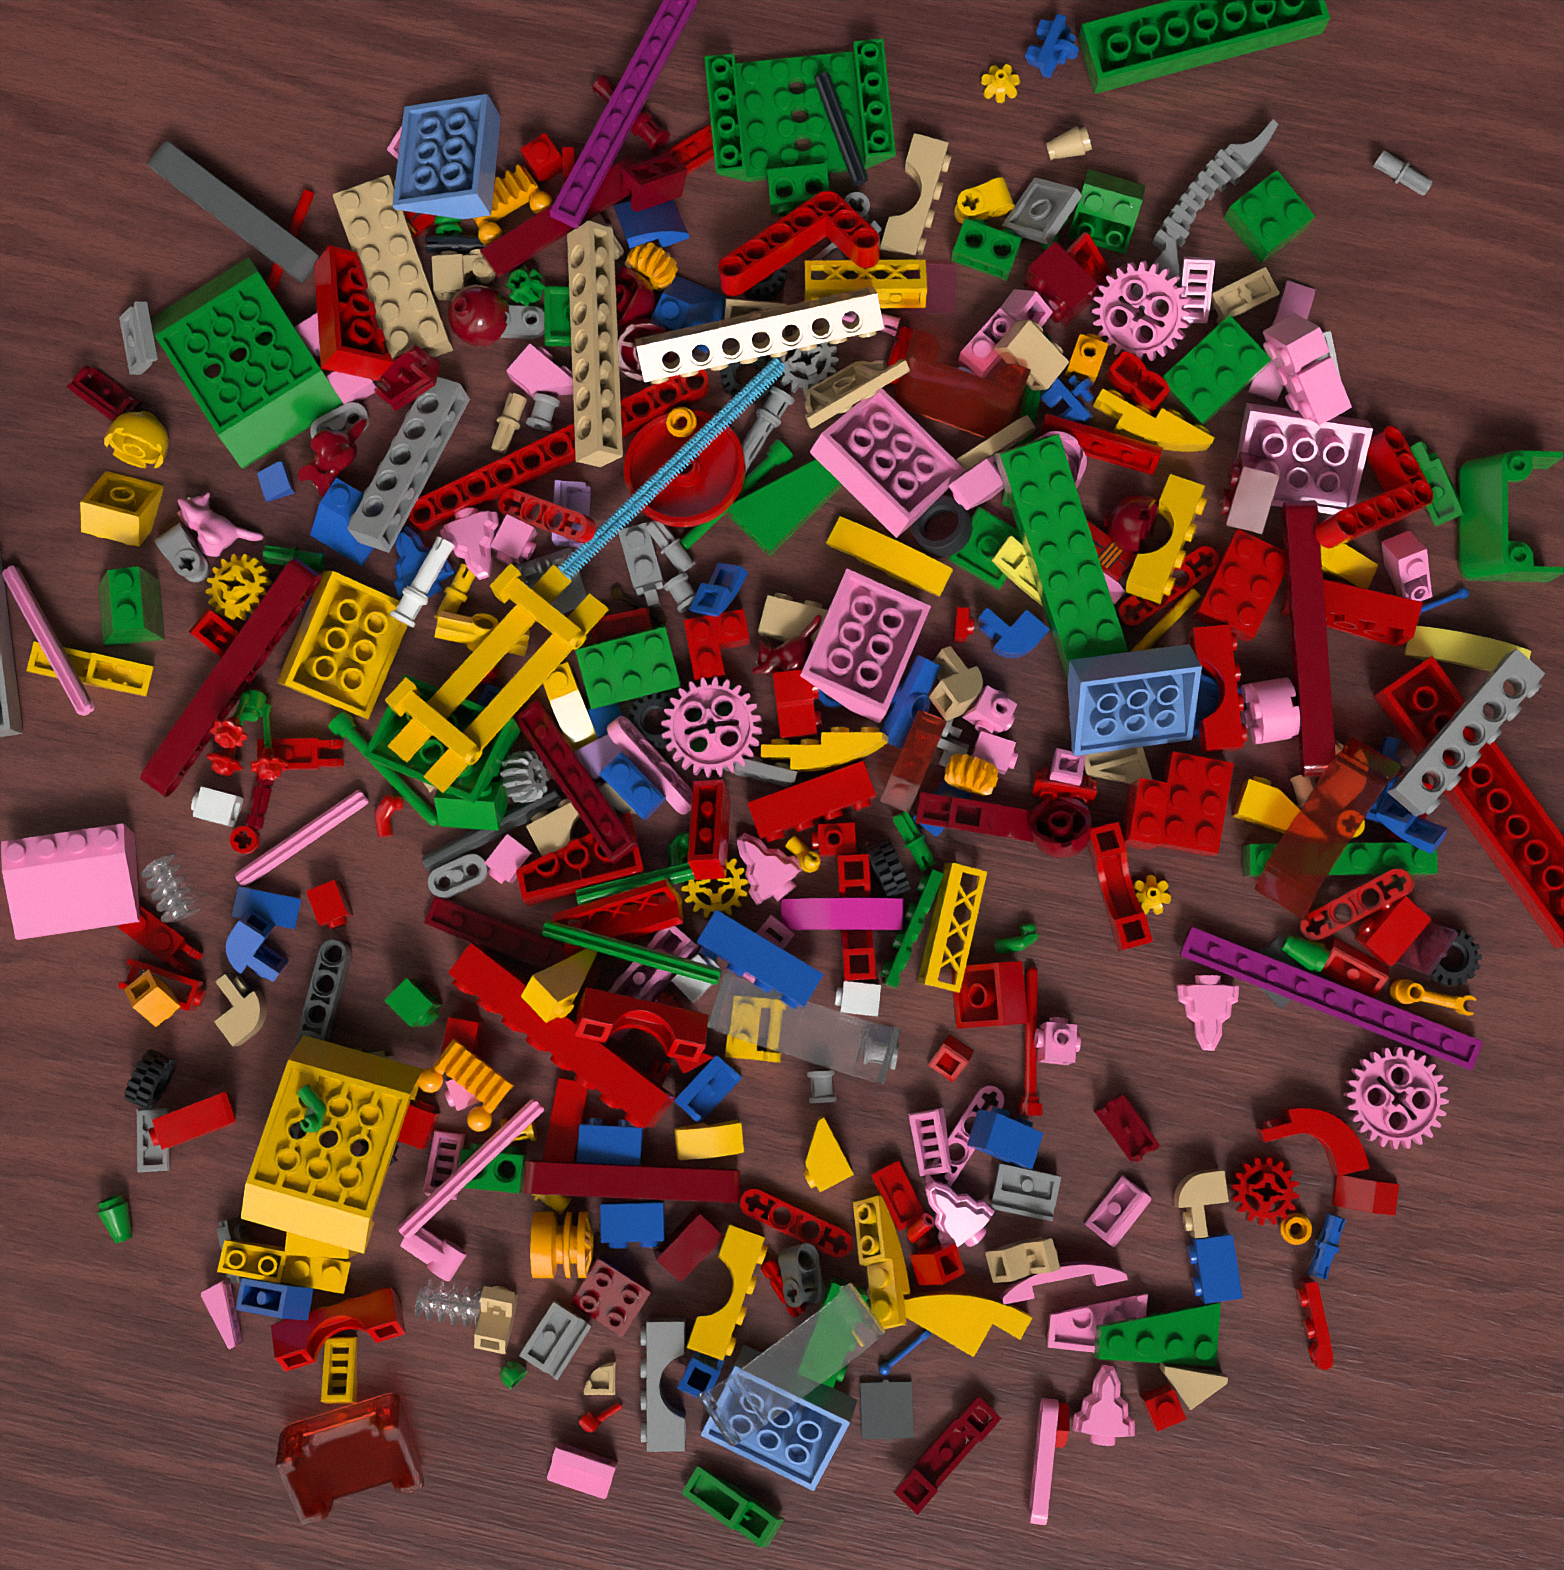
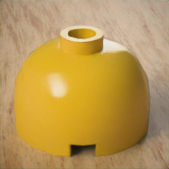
(138, 439)

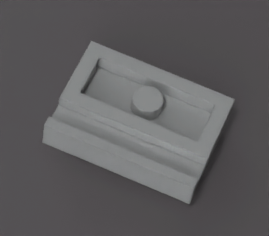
(138, 338)
(1025, 1191)
(555, 1340)

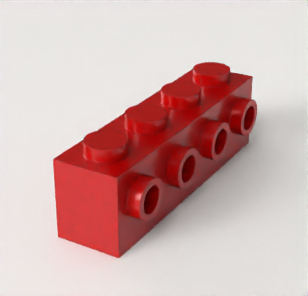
(812, 800)

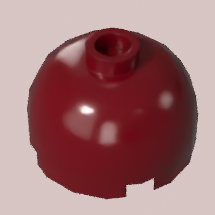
(633, 296)
(478, 315)
(627, 347)
(1132, 523)
(1061, 827)

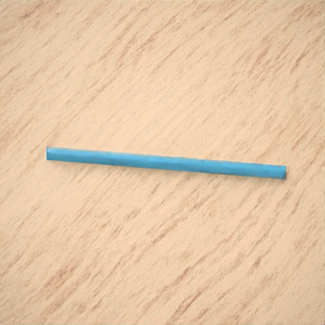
(672, 466)

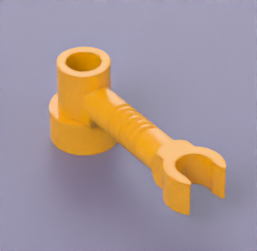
(1406, 992)

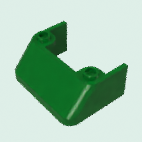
(1483, 530)

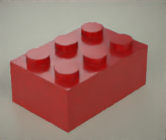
(1242, 585)
(1195, 803)

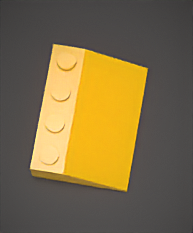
(344, 645)

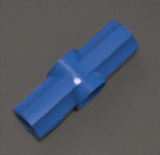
(908, 699)

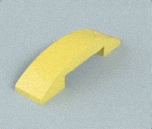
(1014, 564)
(1459, 648)

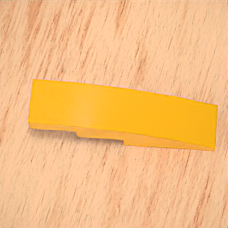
(889, 556)
(97, 670)

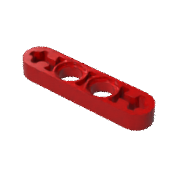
(546, 516)
(1203, 572)
(1358, 907)
(794, 1226)

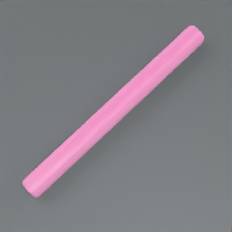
(48, 640)
(470, 1168)

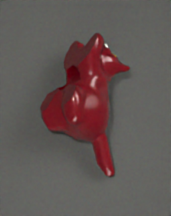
(333, 454)
(790, 655)

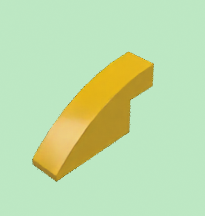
(964, 1317)

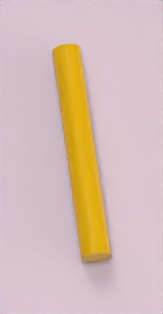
(1167, 621)

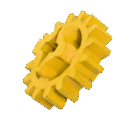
(238, 586)
(716, 899)

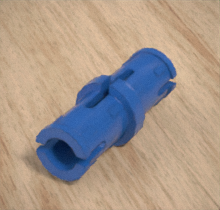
(1326, 1246)

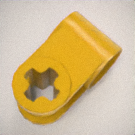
(988, 200)

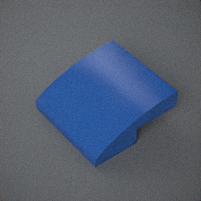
(653, 223)

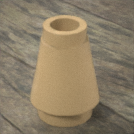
(1069, 144)

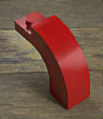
(1338, 1139)

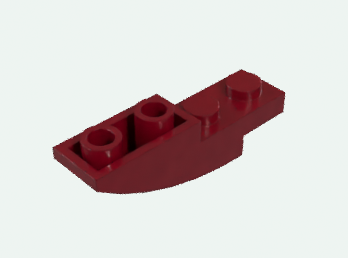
(974, 816)

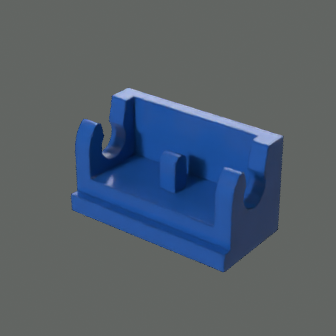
(708, 1089)

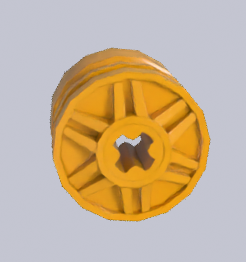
(560, 1244)

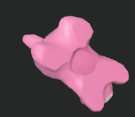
(213, 530)

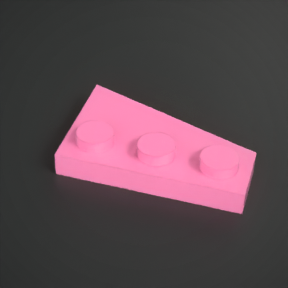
(1077, 1327)

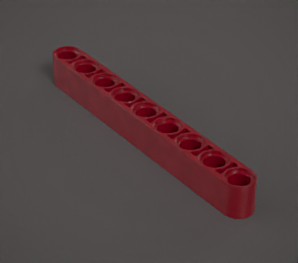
(1308, 636)
(231, 676)

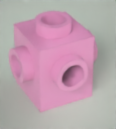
(991, 711)
(1055, 1051)

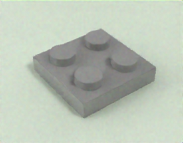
(1042, 210)

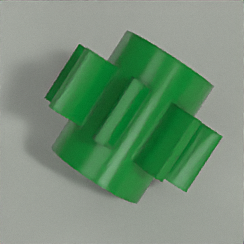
(525, 286)

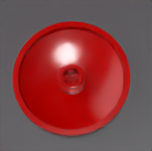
(702, 488)

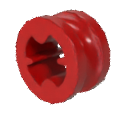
(233, 840)

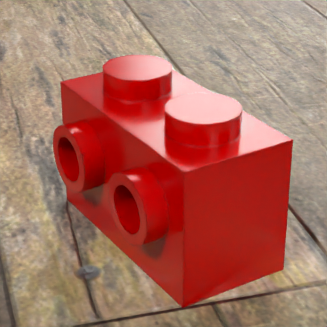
(1392, 930)

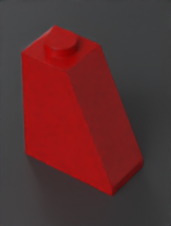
(192, 1122)

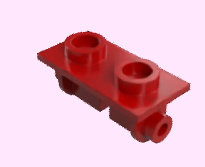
(1054, 790)

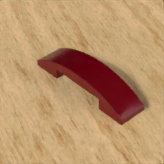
(946, 1453)

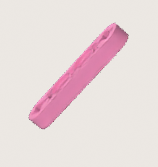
(651, 764)
(960, 1136)
(1043, 1461)

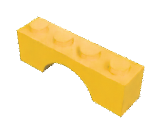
(1153, 571)
(740, 1253)

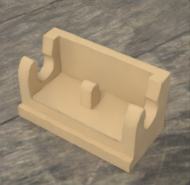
(1243, 294)

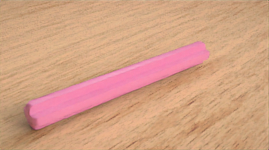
(301, 838)

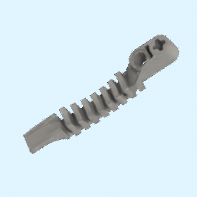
(1225, 167)

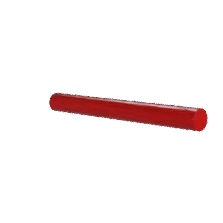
(294, 229)

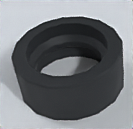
(951, 544)

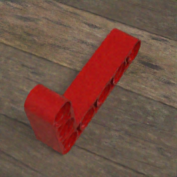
(793, 234)
(1404, 493)

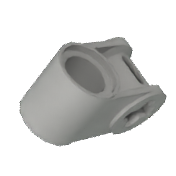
(181, 550)

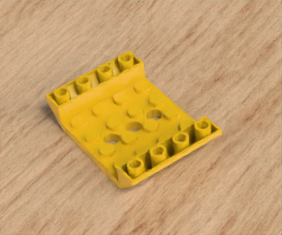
(318, 1188)

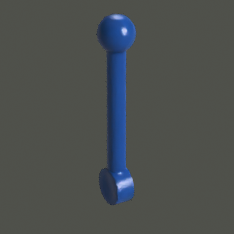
(1461, 593)
(884, 1368)

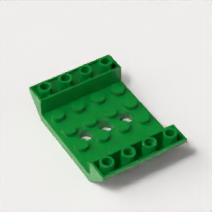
(764, 107)
(266, 395)

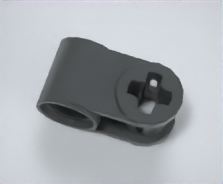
(800, 1273)

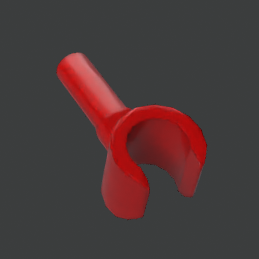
(590, 1422)

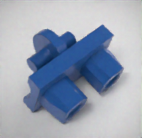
(1057, 46)
(1059, 390)

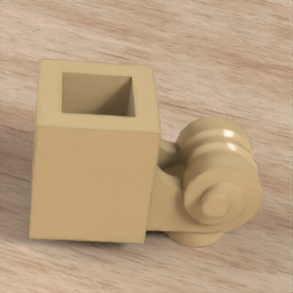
(453, 271)

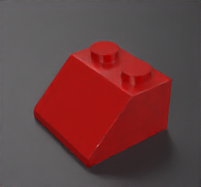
(991, 995)

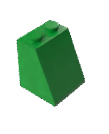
(130, 607)

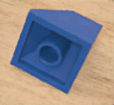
(688, 305)
(333, 519)

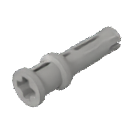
(767, 419)

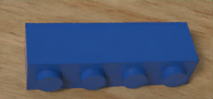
(759, 959)

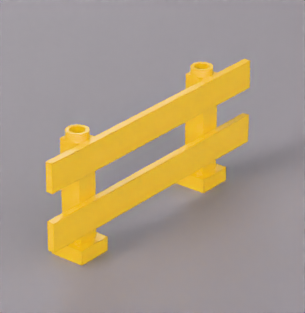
(431, 717)

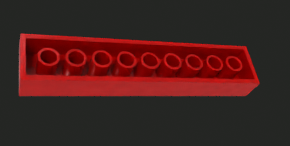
(1488, 797)

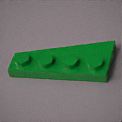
(904, 940)
(1171, 1337)

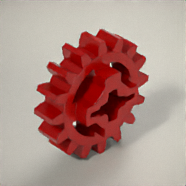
(1265, 1178)

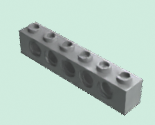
(408, 465)
(1512, 668)

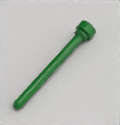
(777, 455)
(344, 726)

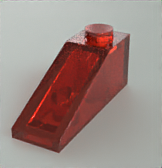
(913, 760)

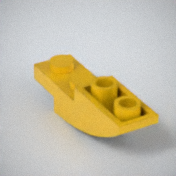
(1165, 430)
(836, 749)
(885, 1263)
(272, 1265)

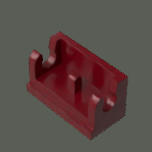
(653, 181)
(408, 377)
(102, 393)
(1127, 1128)
(688, 1244)

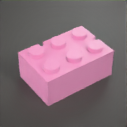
(1311, 385)

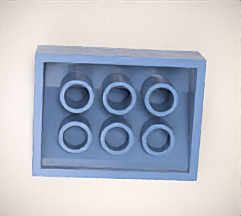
(448, 158)
(1133, 699)
(799, 1439)

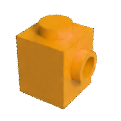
(1087, 357)
(152, 998)

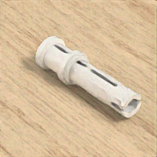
(416, 594)

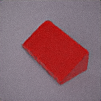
(1355, 969)

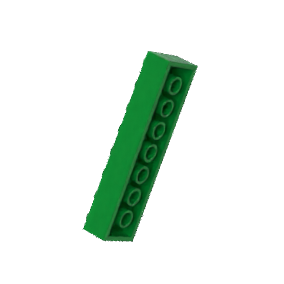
(1190, 35)
(1060, 550)

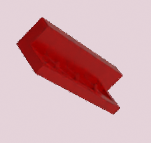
(626, 921)

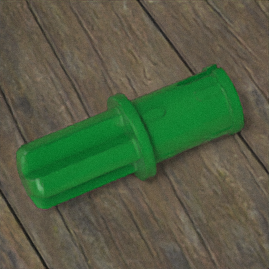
(283, 556)
(914, 840)

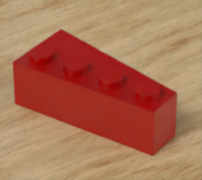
(346, 318)
(1368, 613)
(575, 867)

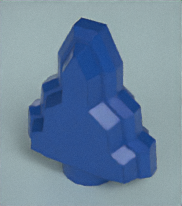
(412, 555)

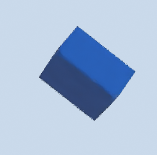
(276, 481)
(604, 716)

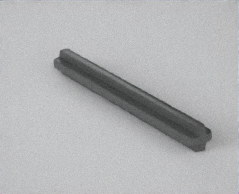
(479, 837)

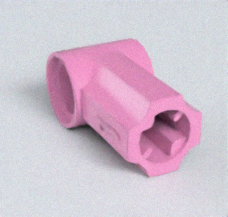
(440, 1255)

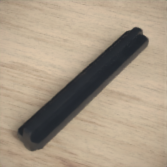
(841, 129)

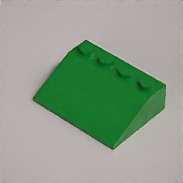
(474, 778)

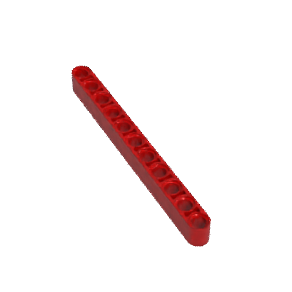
(543, 449)

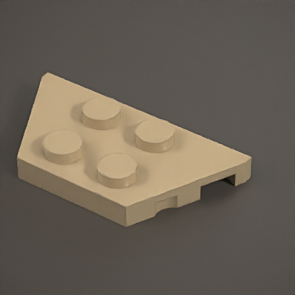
(849, 386)
(1118, 765)

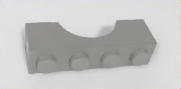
(665, 1423)

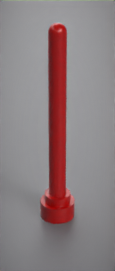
(1030, 1103)

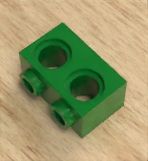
(797, 181)
(983, 256)
(414, 1003)
(492, 1177)

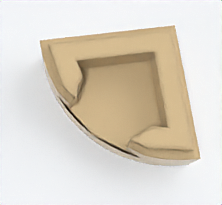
(602, 1380)

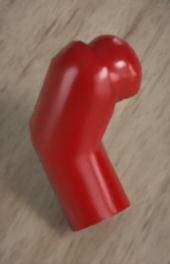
(383, 813)
(917, 1230)

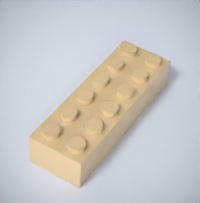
(392, 268)

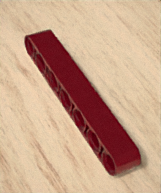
(631, 1181)

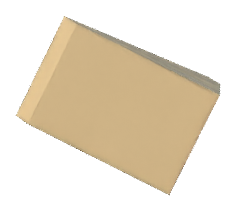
(1192, 1383)

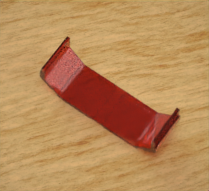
(1325, 826)

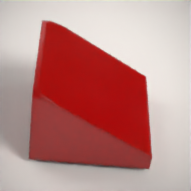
(951, 1058)

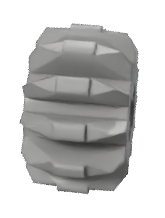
(524, 776)

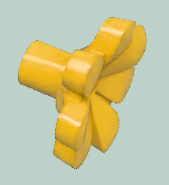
(1000, 83)
(1152, 902)

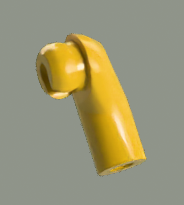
(807, 859)

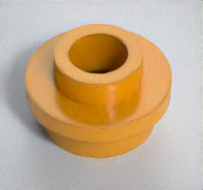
(673, 418)
(1305, 1229)

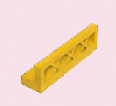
(892, 292)
(941, 922)

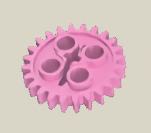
(1155, 287)
(707, 700)
(1415, 1078)

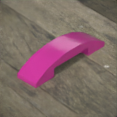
(842, 913)

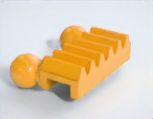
(508, 196)
(474, 1076)

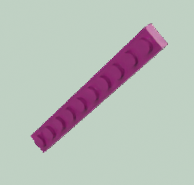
(622, 111)
(1331, 998)

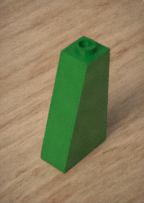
(784, 505)

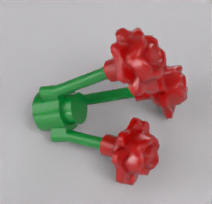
(230, 734)

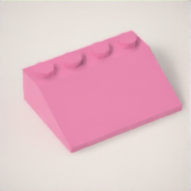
(1312, 459)
(886, 461)
(865, 645)
(71, 881)

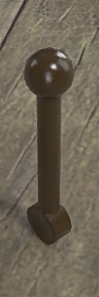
(617, 594)

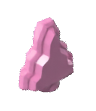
(472, 537)
(767, 869)
(1208, 1006)
(957, 1215)
(1104, 1410)

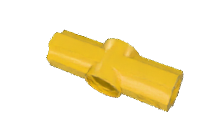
(473, 630)

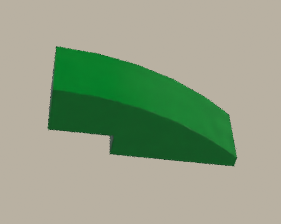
(733, 1507)

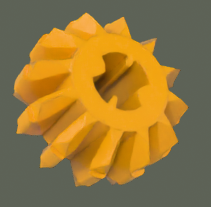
(653, 264)
(971, 774)

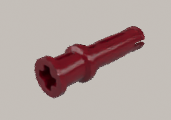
(643, 126)

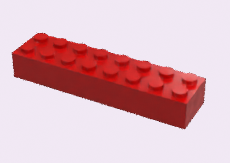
(594, 1061)

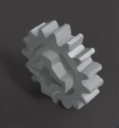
(796, 367)

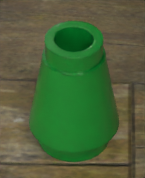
(1306, 952)
(115, 1217)

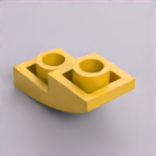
(709, 1141)

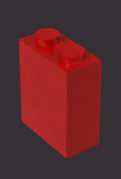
(1145, 813)

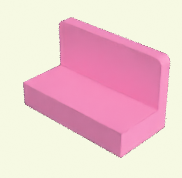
(581, 1470)

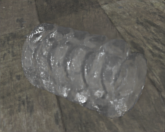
(168, 889)
(448, 1303)

